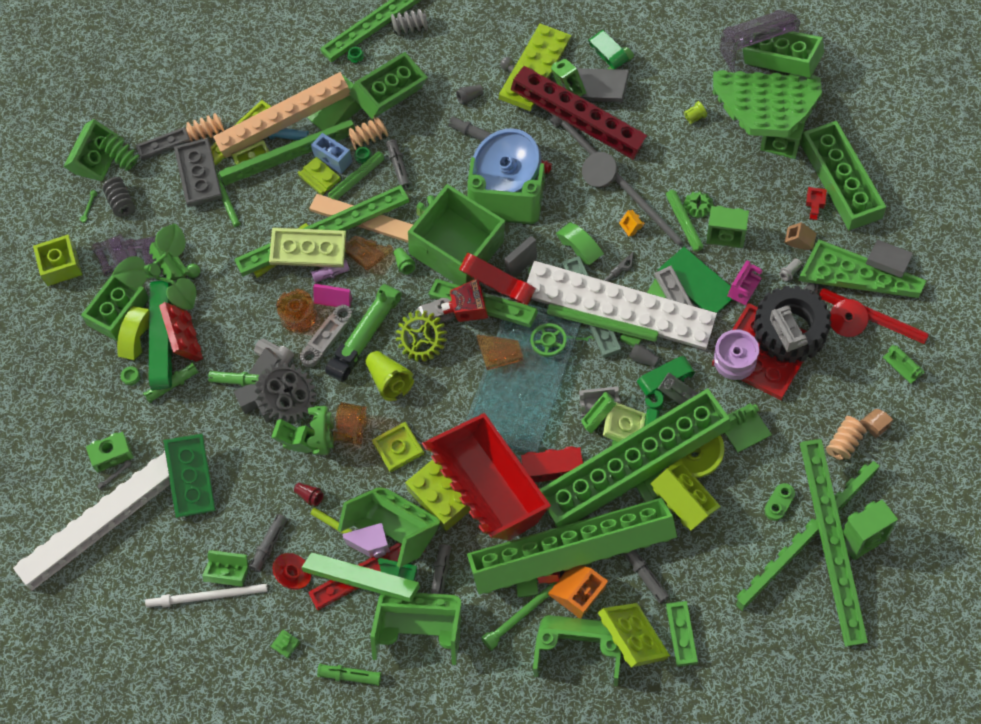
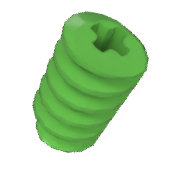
(119, 152)

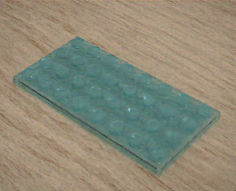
(523, 393)

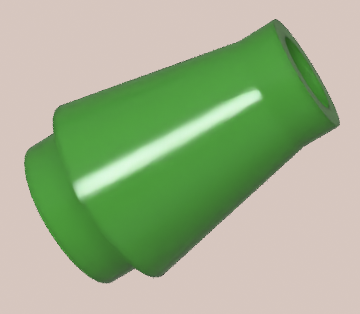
(404, 262)

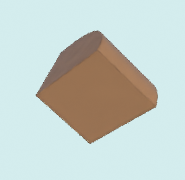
(800, 236)
(877, 422)

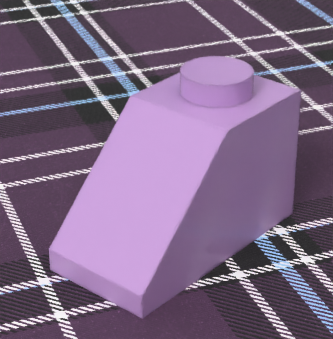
(368, 540)

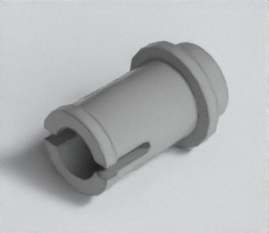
(790, 270)

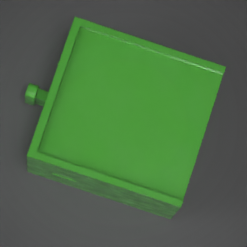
(451, 230)

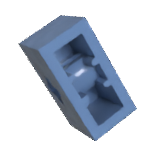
(332, 153)

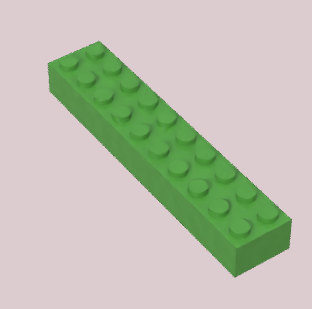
(635, 458)
(571, 545)

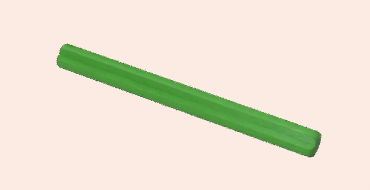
(603, 322)

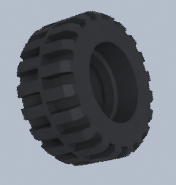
(802, 304)

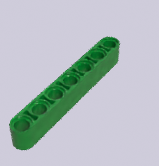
(159, 344)

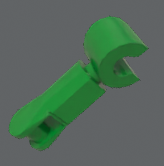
(653, 408)

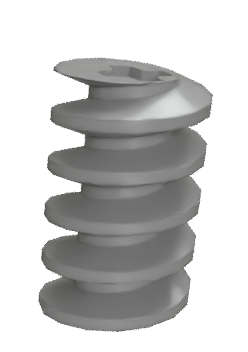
(412, 21)

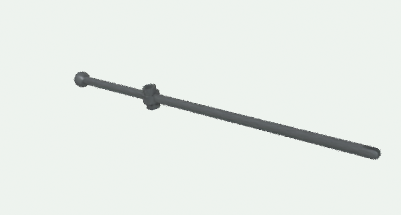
(508, 64)

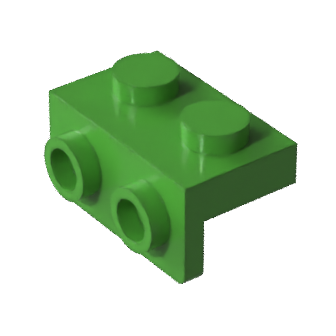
(226, 568)

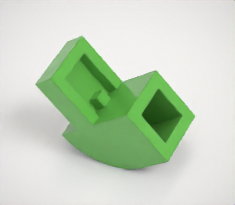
(293, 437)

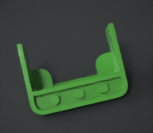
(510, 206)
(399, 518)
(423, 615)
(579, 629)

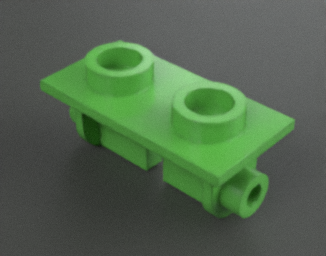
(903, 364)

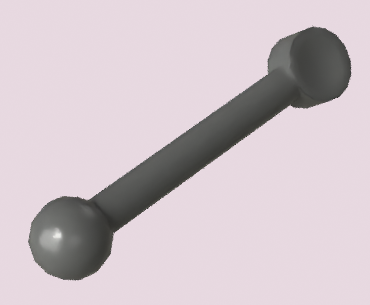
(127, 464)

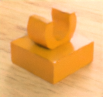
(631, 223)

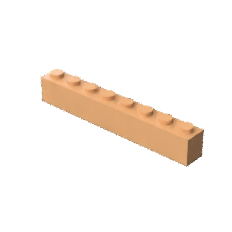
(282, 115)

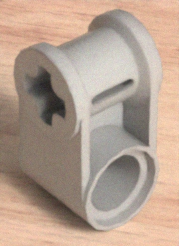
(436, 308)

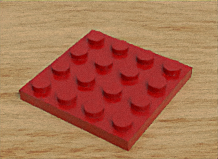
(770, 373)

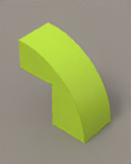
(131, 329)

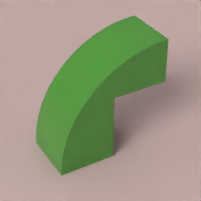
(580, 242)

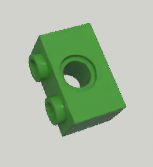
(101, 459)

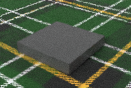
(521, 257)
(889, 258)

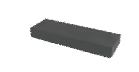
(162, 143)

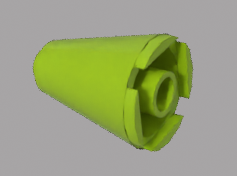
(389, 376)

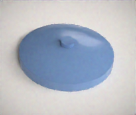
(508, 160)

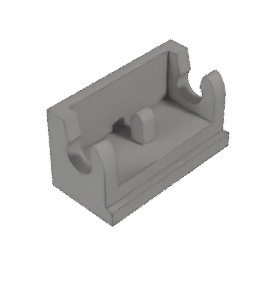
(787, 328)
(590, 397)

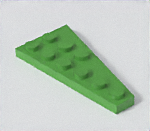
(847, 269)

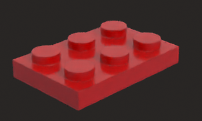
(181, 332)

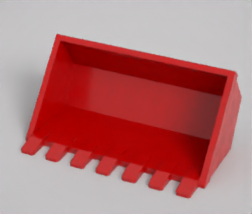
(488, 478)

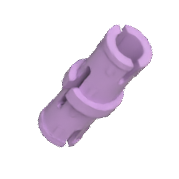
(328, 272)

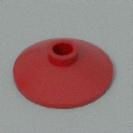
(846, 327)
(290, 564)

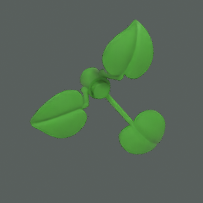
(134, 272)

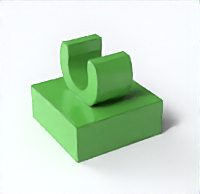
(285, 644)

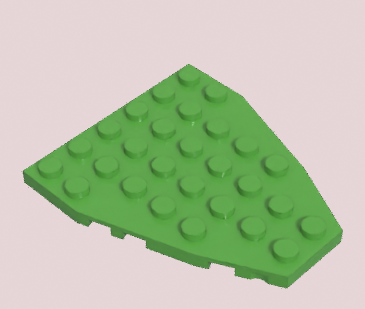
(767, 102)

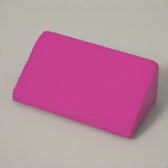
(331, 295)

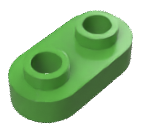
(780, 501)

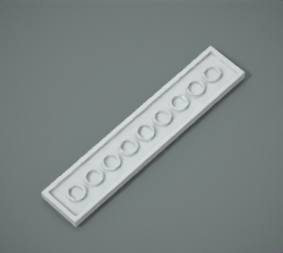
(598, 297)

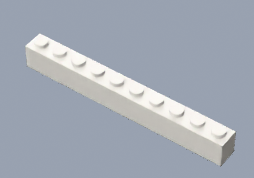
(94, 523)

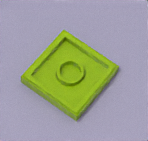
(397, 447)

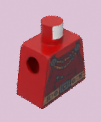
(466, 302)

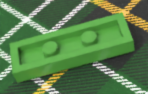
(681, 634)

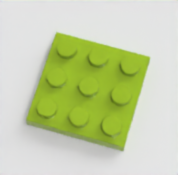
(633, 634)

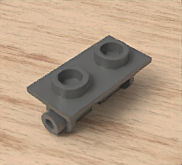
(676, 389)

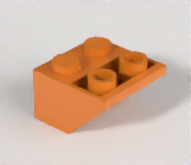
(578, 589)

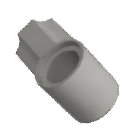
(283, 352)

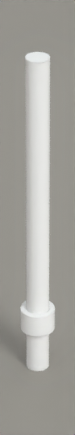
(167, 600)

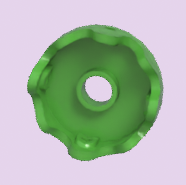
(322, 425)

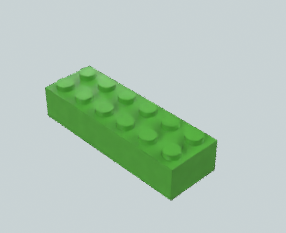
(843, 175)

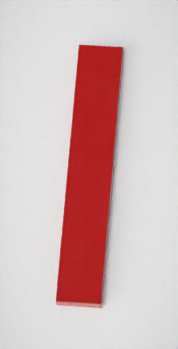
(333, 590)

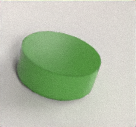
(130, 375)

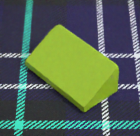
(250, 152)

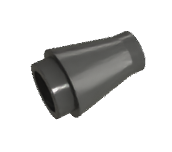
(468, 93)
(643, 355)

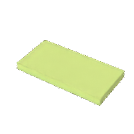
(307, 247)

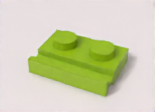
(319, 176)

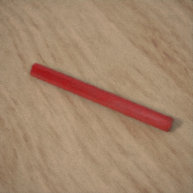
(880, 318)

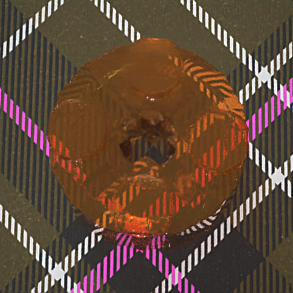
(296, 310)
(350, 422)

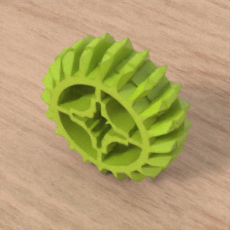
(424, 328)

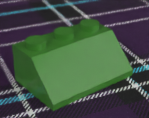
(86, 156)

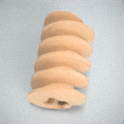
(204, 128)
(367, 132)
(846, 438)

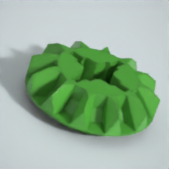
(705, 207)

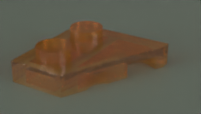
(366, 252)
(499, 351)

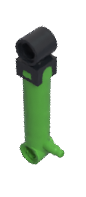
(348, 354)

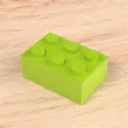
(437, 495)
(685, 495)

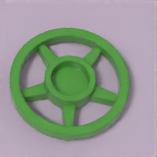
(548, 340)

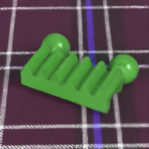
(173, 266)

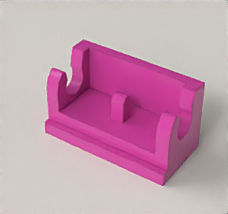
(745, 283)

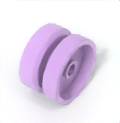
(736, 354)

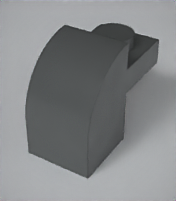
(246, 399)

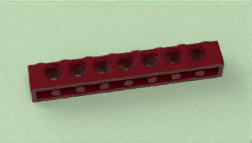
(578, 112)

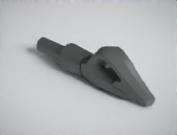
(621, 267)

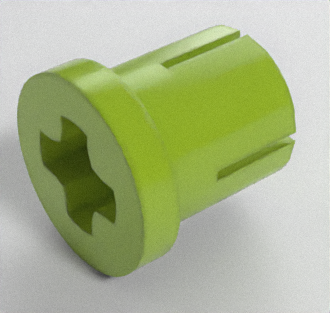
(695, 113)

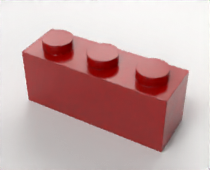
(551, 463)

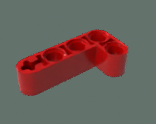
(497, 279)

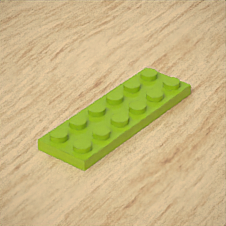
(540, 54)

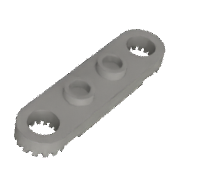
(326, 336)

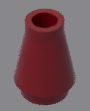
(310, 494)

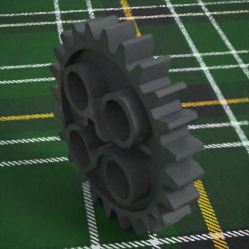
(271, 399)

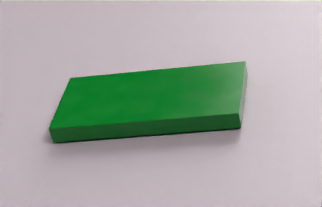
(699, 281)
(189, 475)

